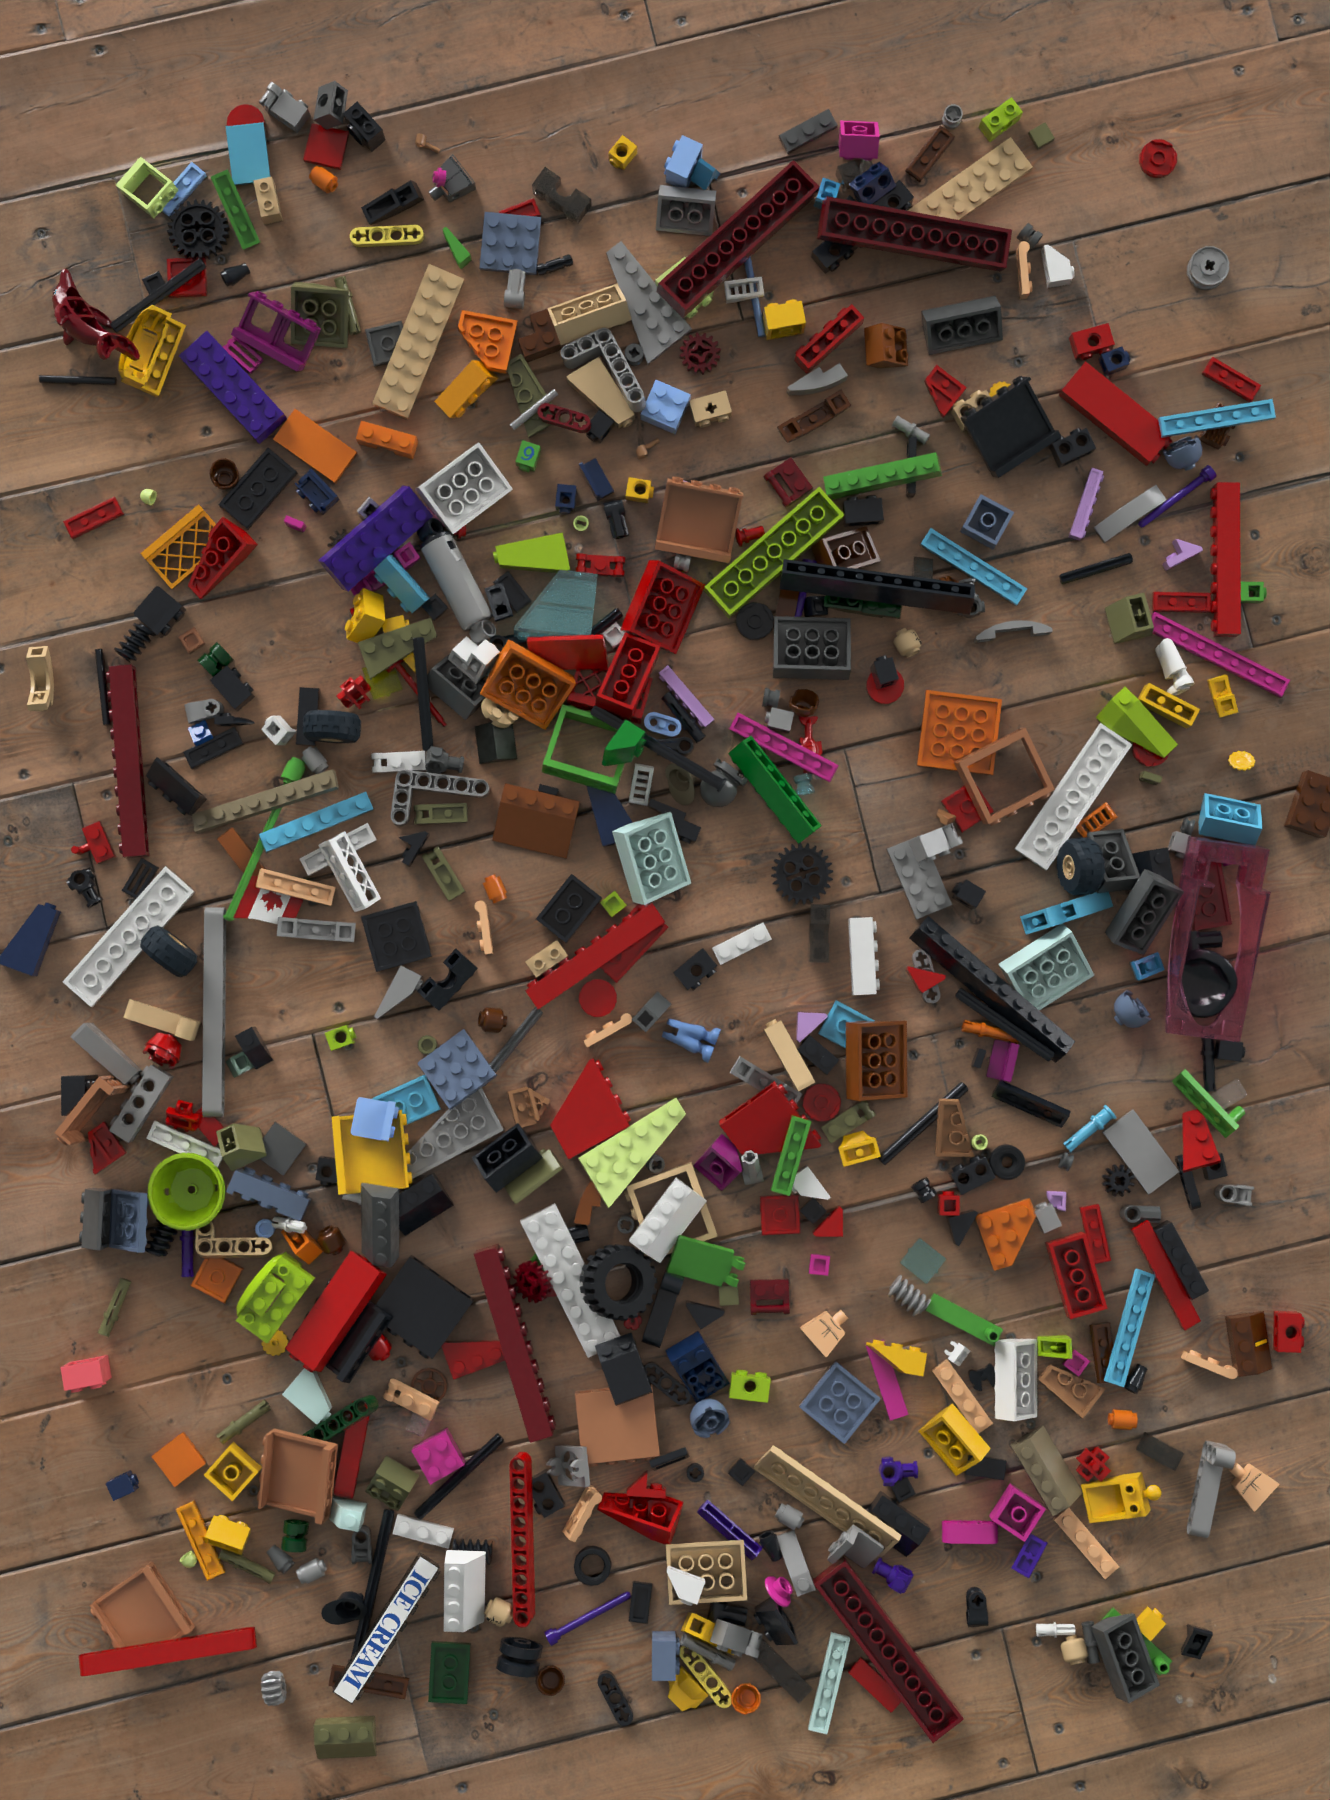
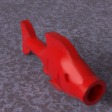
(808, 742)

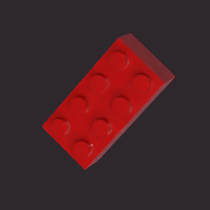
(627, 675)
(1076, 1275)

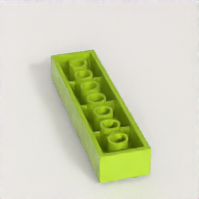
(765, 558)

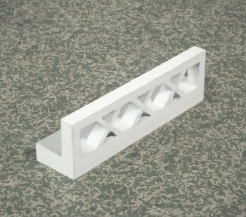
(347, 874)

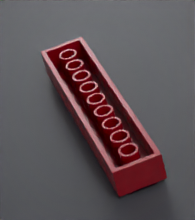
(914, 234)
(737, 239)
(514, 1343)
(888, 1649)

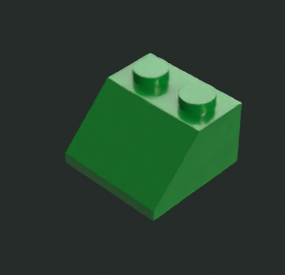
(624, 745)

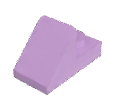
(1184, 550)

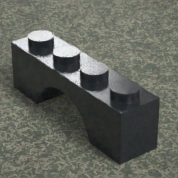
(1180, 1260)

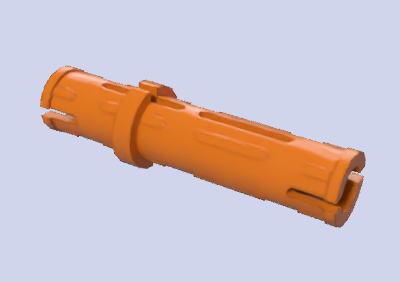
(982, 1029)

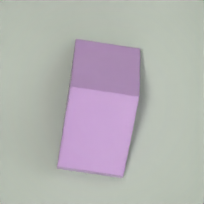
(807, 1023)

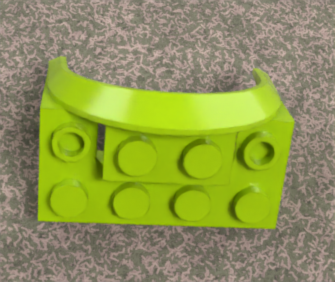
(265, 1289)

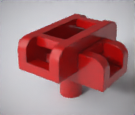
(352, 691)
(175, 1114)
(1094, 1465)

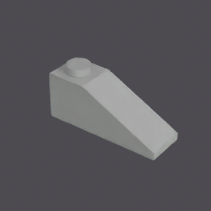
(401, 988)
(795, 1563)

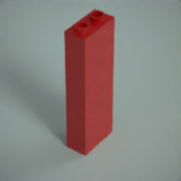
(1115, 414)
(335, 1312)

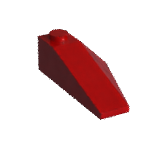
(224, 551)
(648, 1516)

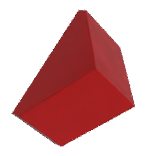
(924, 979)
(832, 1225)

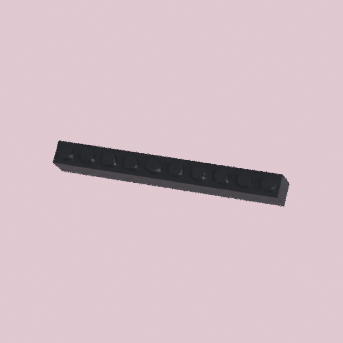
(877, 586)
(989, 986)

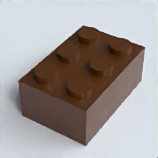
(1311, 805)

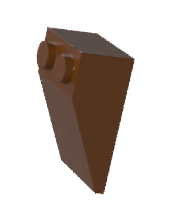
(848, 549)

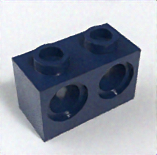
(875, 180)

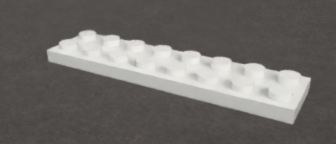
(1073, 796)
(122, 941)
(564, 1262)

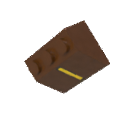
(1248, 1343)

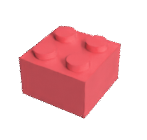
(85, 1373)

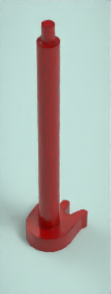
(413, 685)

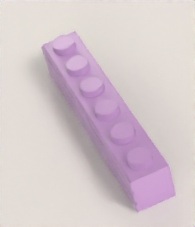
(1085, 506)
(683, 693)

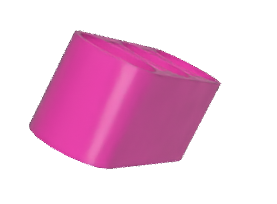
(969, 1532)

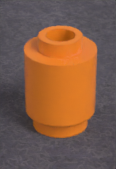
(323, 179)
(495, 888)
(1122, 1419)

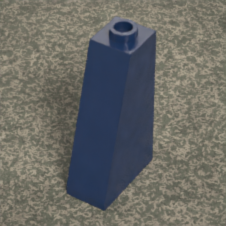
(608, 814)
(31, 942)

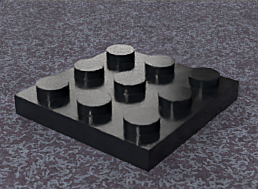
(396, 936)

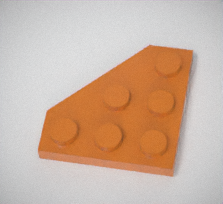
(489, 338)
(1005, 1231)

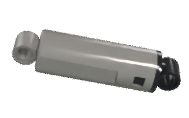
(456, 581)

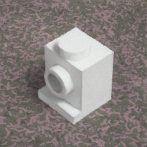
(277, 736)

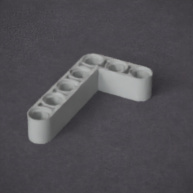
(614, 363)
(434, 779)
(1212, 1460)

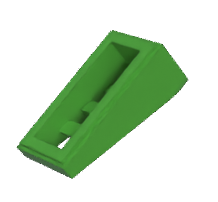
(459, 252)

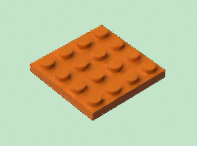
(957, 727)

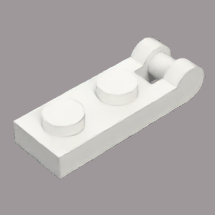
(399, 761)

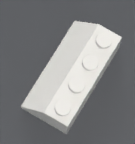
(667, 1220)
(1015, 1379)
(464, 1590)

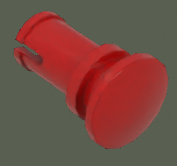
(748, 535)

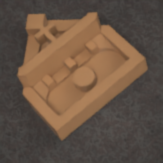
(526, 1106)

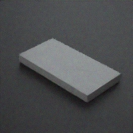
(1140, 1151)

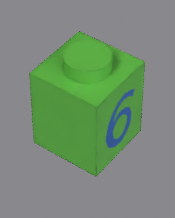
(528, 456)

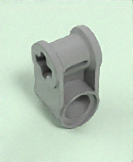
(200, 710)
(1237, 1194)

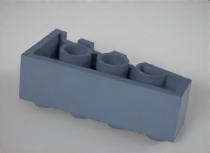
(269, 1193)

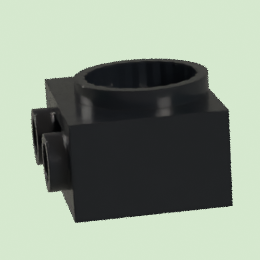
(363, 127)

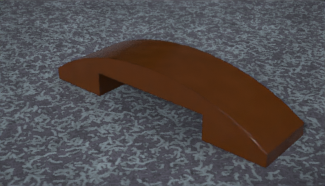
(814, 417)

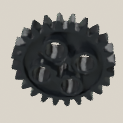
(199, 245)
(796, 857)

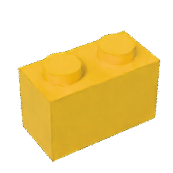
(227, 1534)

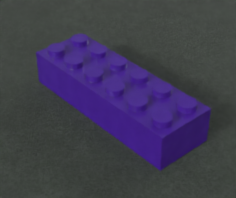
(233, 387)
(375, 538)

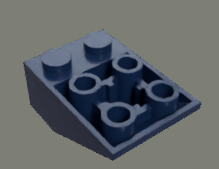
(697, 1367)

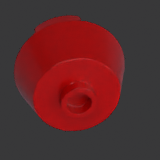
(163, 1049)

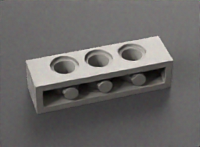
(161, 1081)

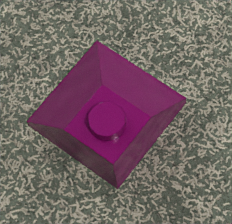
(720, 1163)

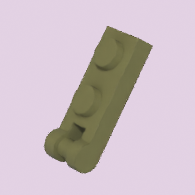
(441, 813)
(444, 874)
(847, 1121)

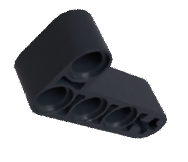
(662, 1309)

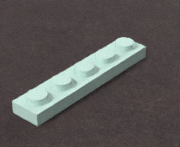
(829, 1683)

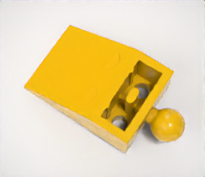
(1115, 1501)

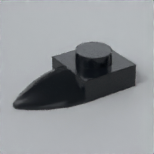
(226, 719)

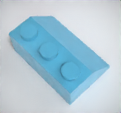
(400, 584)
(1230, 819)

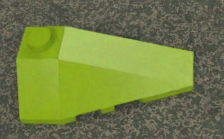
(1134, 722)

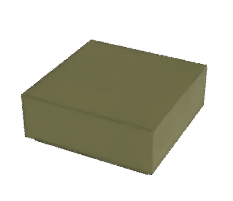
(1041, 135)
(1150, 778)
(728, 1295)

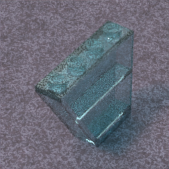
(561, 608)

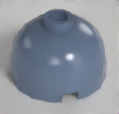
(1184, 453)
(1130, 1011)
(709, 1418)

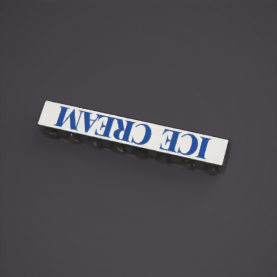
(385, 1628)

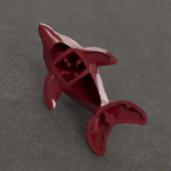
(83, 321)

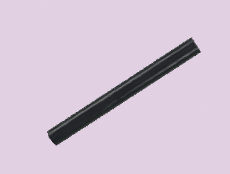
(77, 379)
(102, 686)

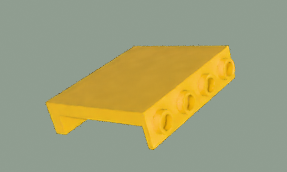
(370, 1159)

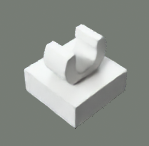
(959, 1353)

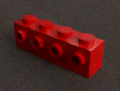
(828, 339)

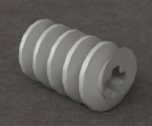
(908, 1296)

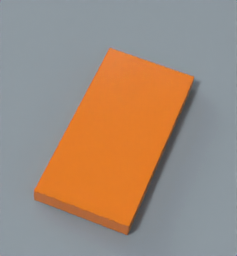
(315, 446)

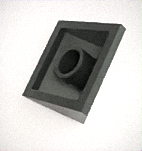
(495, 743)

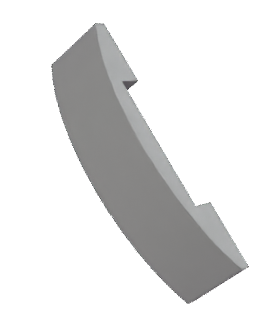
(1130, 513)
(1036, 629)
(316, 929)
(759, 1078)

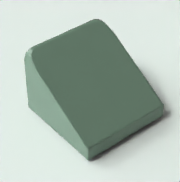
(239, 1064)

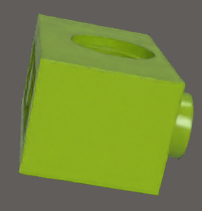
(1000, 119)
(759, 1393)

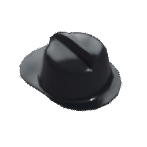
(345, 1609)

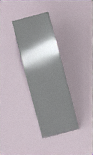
(818, 381)

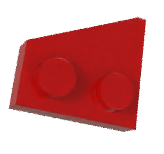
(943, 389)
(104, 1147)

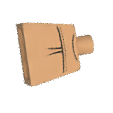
(825, 1331)
(1252, 1485)

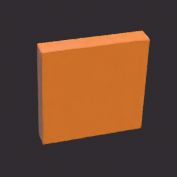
(217, 1278)
(179, 1459)

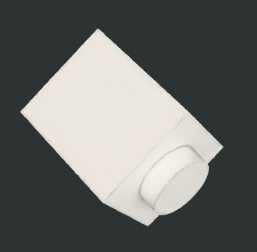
(1056, 267)
(808, 1185)
(686, 1585)

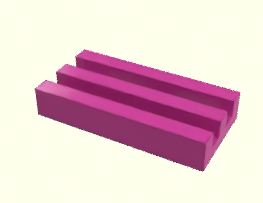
(230, 343)

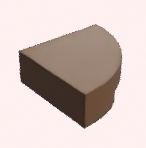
(945, 817)

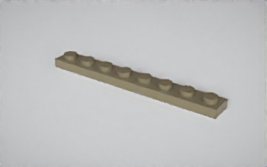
(265, 801)

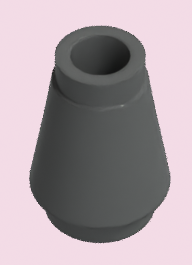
(281, 1560)

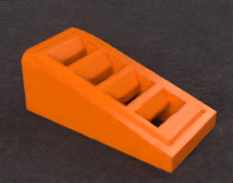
(1112, 816)

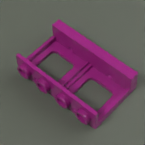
(273, 342)

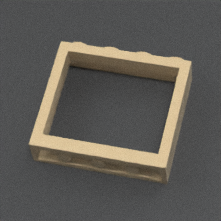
(636, 1211)

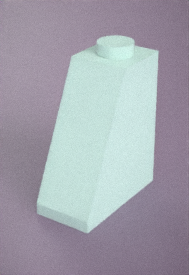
(309, 1396)
(347, 1513)

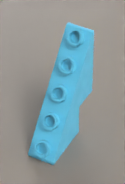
(1066, 912)

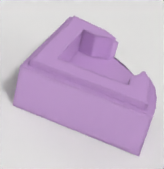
(1057, 1199)

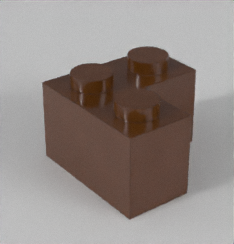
(544, 339)

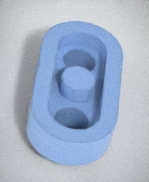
(663, 722)

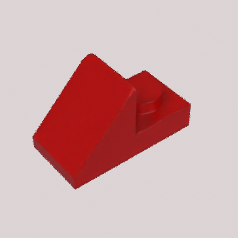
(640, 1489)

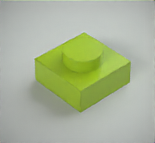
(613, 904)

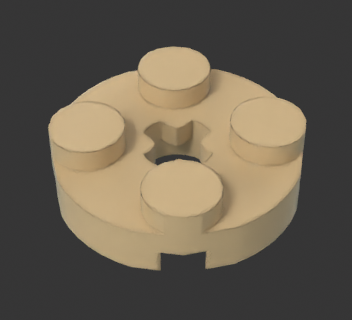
(500, 719)

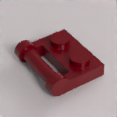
(793, 479)
(766, 1290)

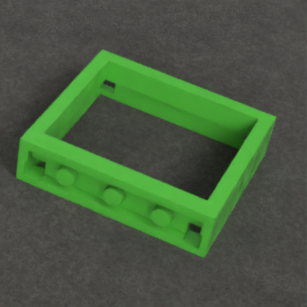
(574, 773)

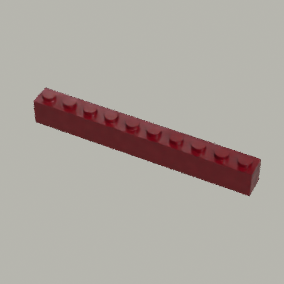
(129, 761)

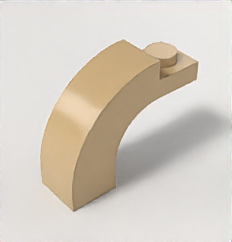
(41, 678)

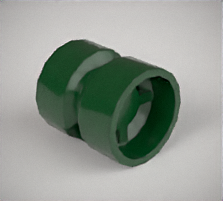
(215, 659)
(295, 1535)

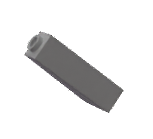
(106, 1053)

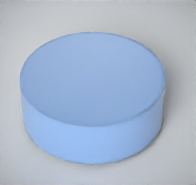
(264, 1228)

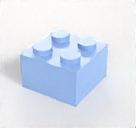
(683, 162)
(665, 406)

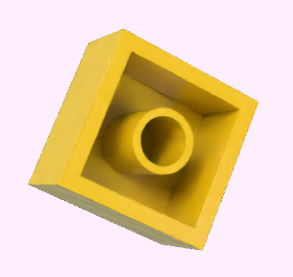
(784, 319)
(232, 1471)

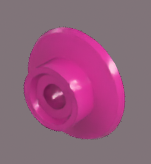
(779, 1590)

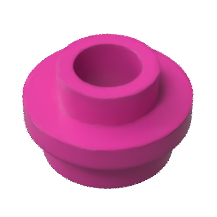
(439, 177)

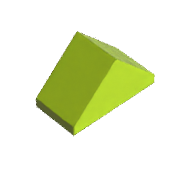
(1055, 1346)

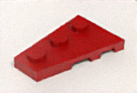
(1198, 1143)
(471, 1356)

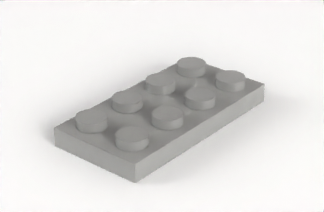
(919, 881)

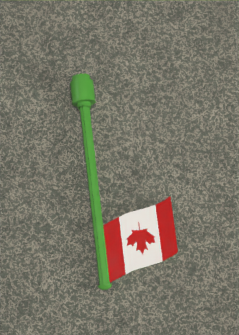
(260, 903)

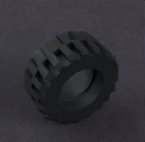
(641, 1285)

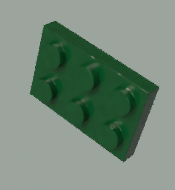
(449, 1672)

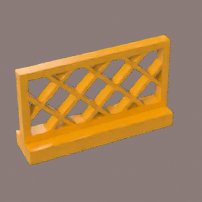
(170, 537)

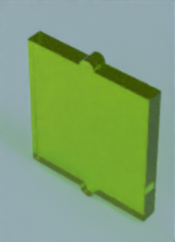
(383, 683)

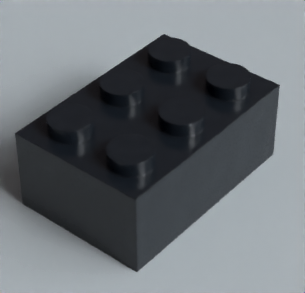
(569, 908)
(507, 1157)

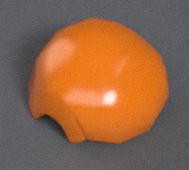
(746, 1698)

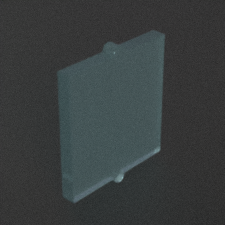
(923, 1260)

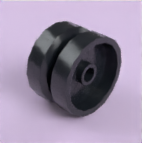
(519, 1657)

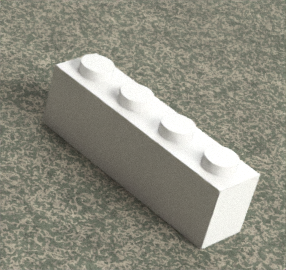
(862, 956)

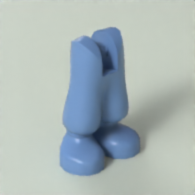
(690, 1036)

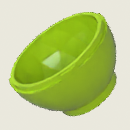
(181, 1208)

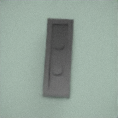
(808, 131)

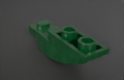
(863, 607)

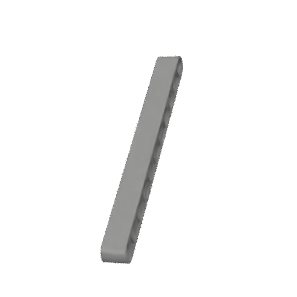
(214, 1012)

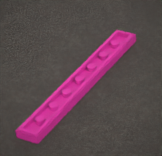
(1219, 655)

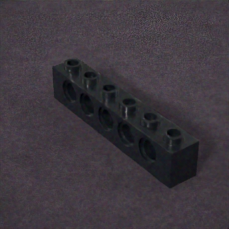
(830, 262)

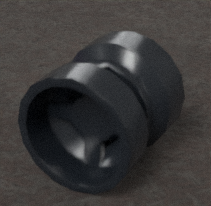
(923, 1190)

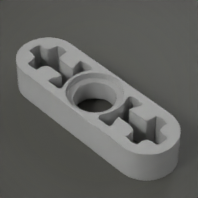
(918, 964)

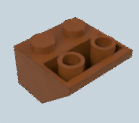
(886, 346)

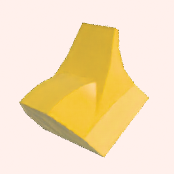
(858, 1148)
(686, 1691)

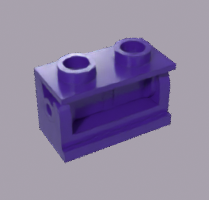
(1029, 1555)

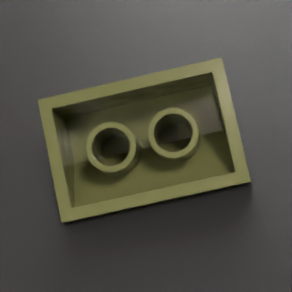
(534, 1176)
(345, 1737)

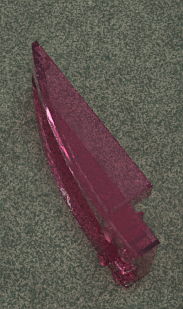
(1253, 910)

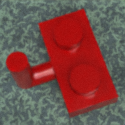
(96, 842)

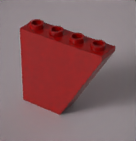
(589, 1112)
(764, 1122)

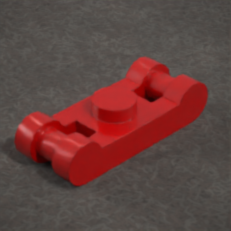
(601, 565)

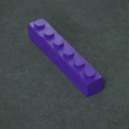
(728, 1528)

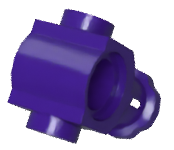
(899, 1470)
(896, 1577)

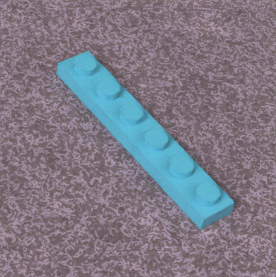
(1217, 418)
(973, 566)
(315, 822)
(1129, 1327)

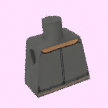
(457, 181)

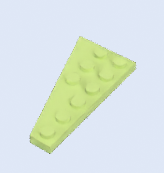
(621, 1157)

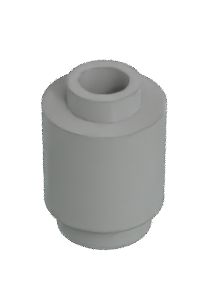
(314, 760)
(789, 1516)
(311, 1571)

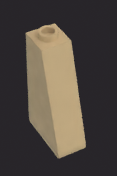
(600, 390)
(788, 1055)

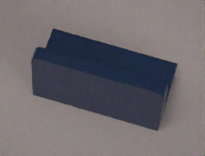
(596, 479)

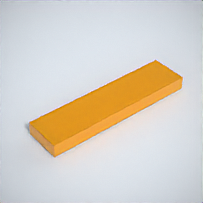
(196, 1531)

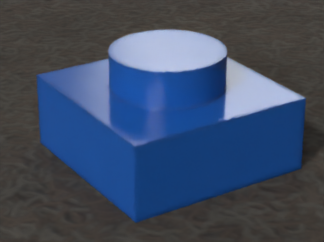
(200, 733)

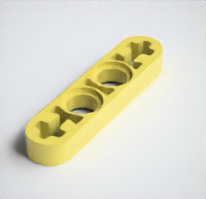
(386, 239)
(703, 1676)

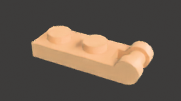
(1023, 270)
(484, 927)
(609, 1029)
(1210, 1364)
(411, 1399)
(582, 1513)

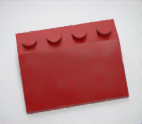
(662, 606)

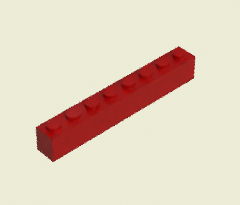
(1226, 559)
(594, 956)

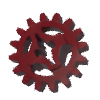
(707, 352)
(532, 1281)

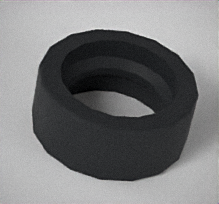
(591, 1581)

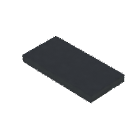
(258, 488)

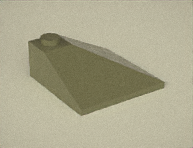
(326, 307)

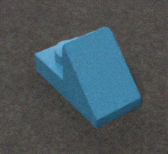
(704, 174)
(827, 188)
(1147, 966)

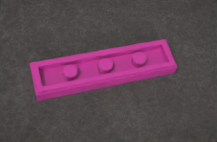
(888, 1386)

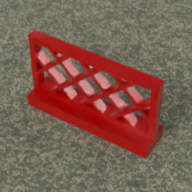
(587, 702)

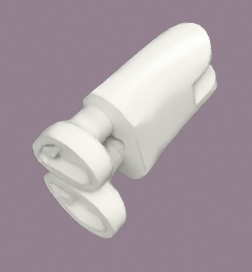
(1173, 667)

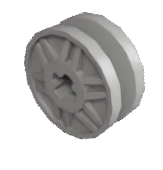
(1204, 278)

